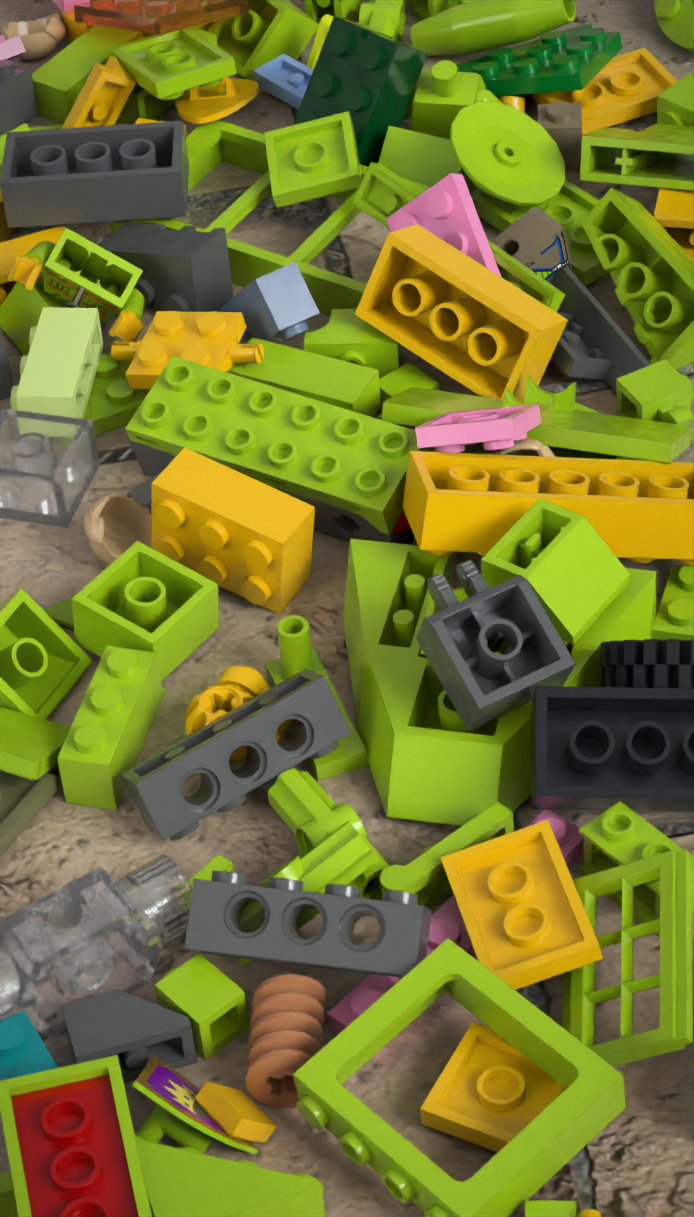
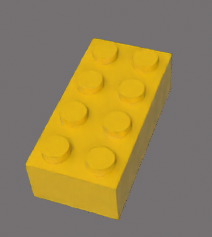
(459, 314)

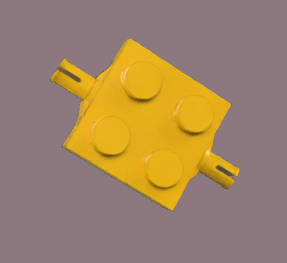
(193, 336)

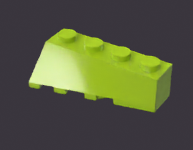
(650, 275)

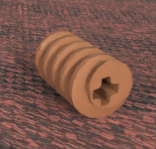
(283, 1036)

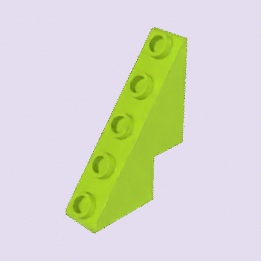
(201, 1185)

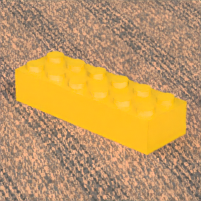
(475, 499)

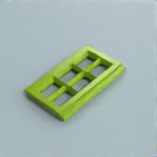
(675, 973)

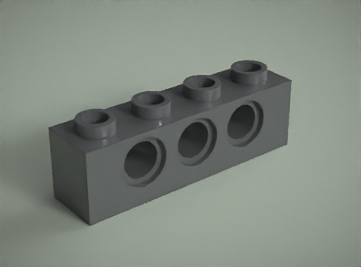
(159, 779)
(217, 930)

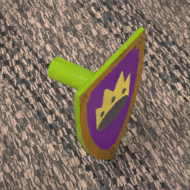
(178, 1111)

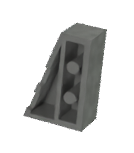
(179, 267)

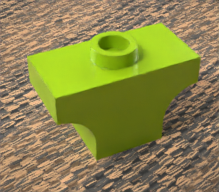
(354, 341)

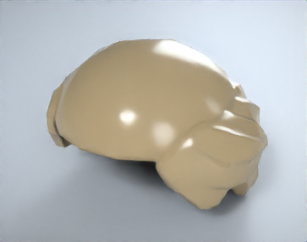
(37, 37)
(116, 525)

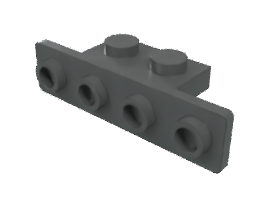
(591, 340)

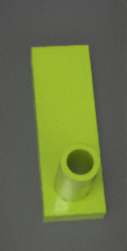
(296, 656)

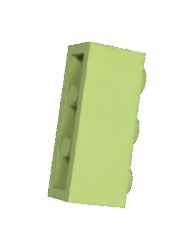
(60, 363)

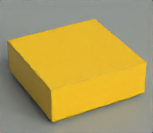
(235, 1112)

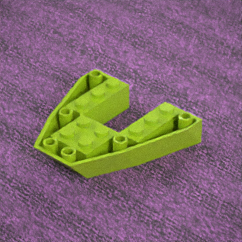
(412, 733)

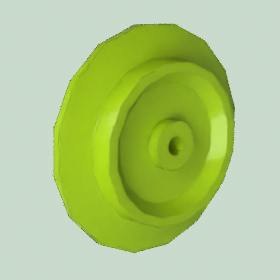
(507, 153)

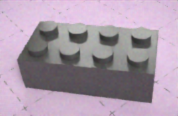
(95, 174)

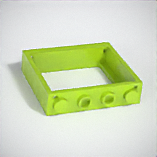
(526, 1162)

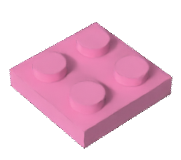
(492, 426)

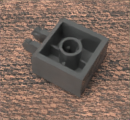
(506, 621)

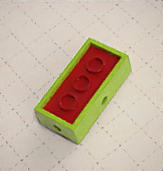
(73, 1143)

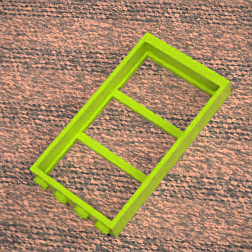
(246, 148)

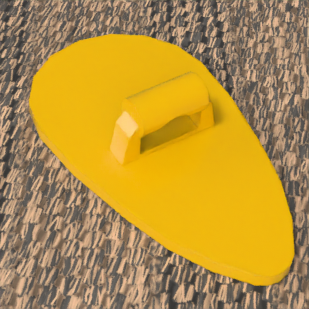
(209, 104)

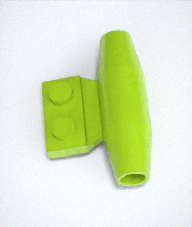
(489, 25)

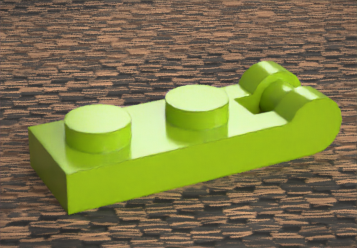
(426, 873)

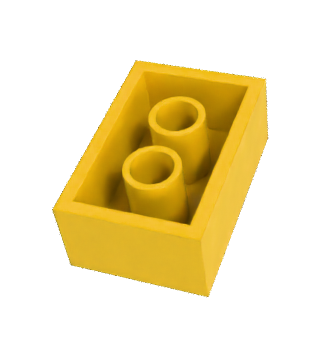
(232, 529)

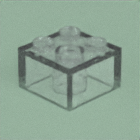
(44, 466)

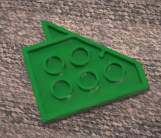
(549, 64)

